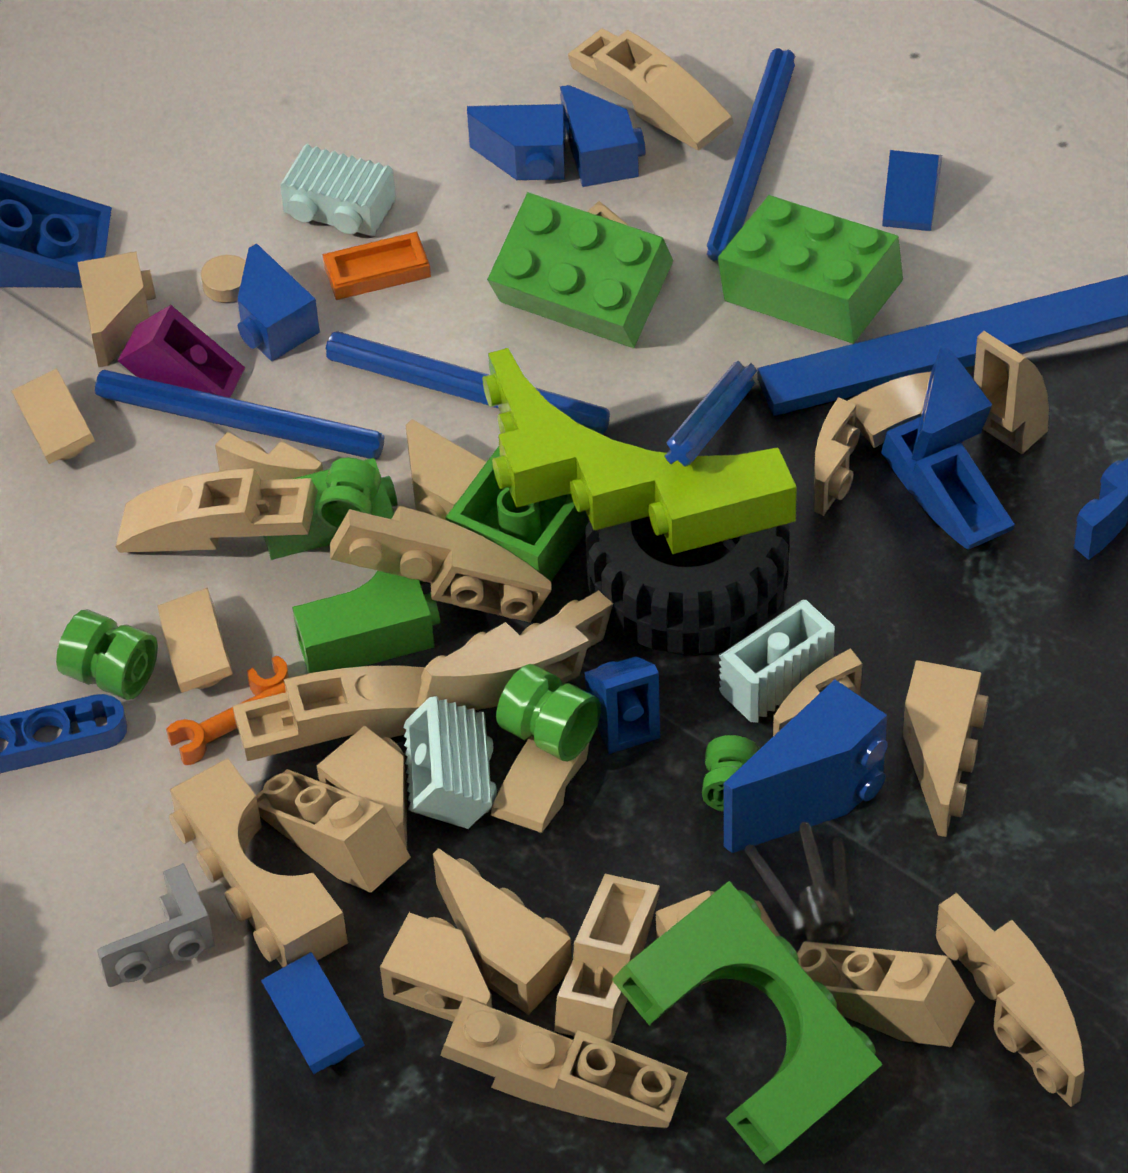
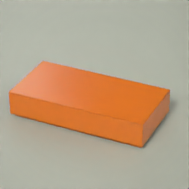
(376, 265)

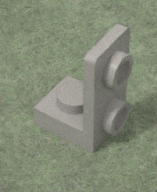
(177, 939)

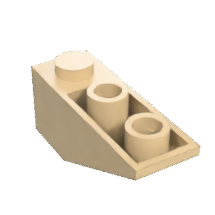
(937, 730)
(334, 828)
(512, 945)
(891, 990)

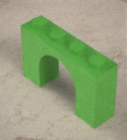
(369, 623)
(822, 1052)

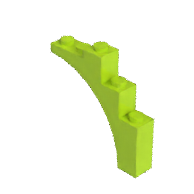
(617, 482)

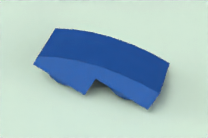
(1104, 517)
(313, 1013)

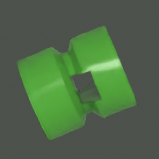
(110, 655)
(554, 713)

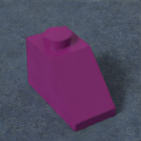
(180, 354)

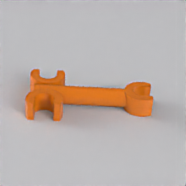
(224, 722)

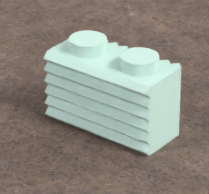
(338, 191)
(775, 660)
(449, 763)

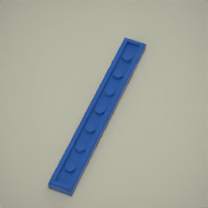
(873, 362)

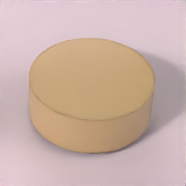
(222, 277)

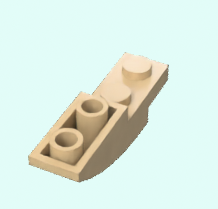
(654, 83)
(215, 505)
(456, 561)
(489, 660)
(329, 707)
(1030, 1003)
(562, 1073)

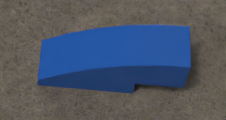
(948, 488)

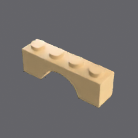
(286, 911)

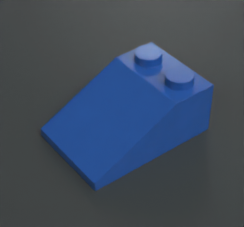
(47, 234)
(808, 770)

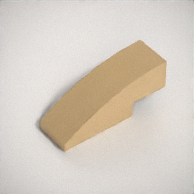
(1016, 393)
(606, 942)

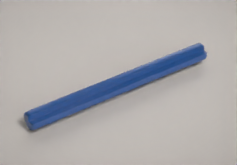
(751, 151)
(444, 376)
(239, 414)
(710, 414)

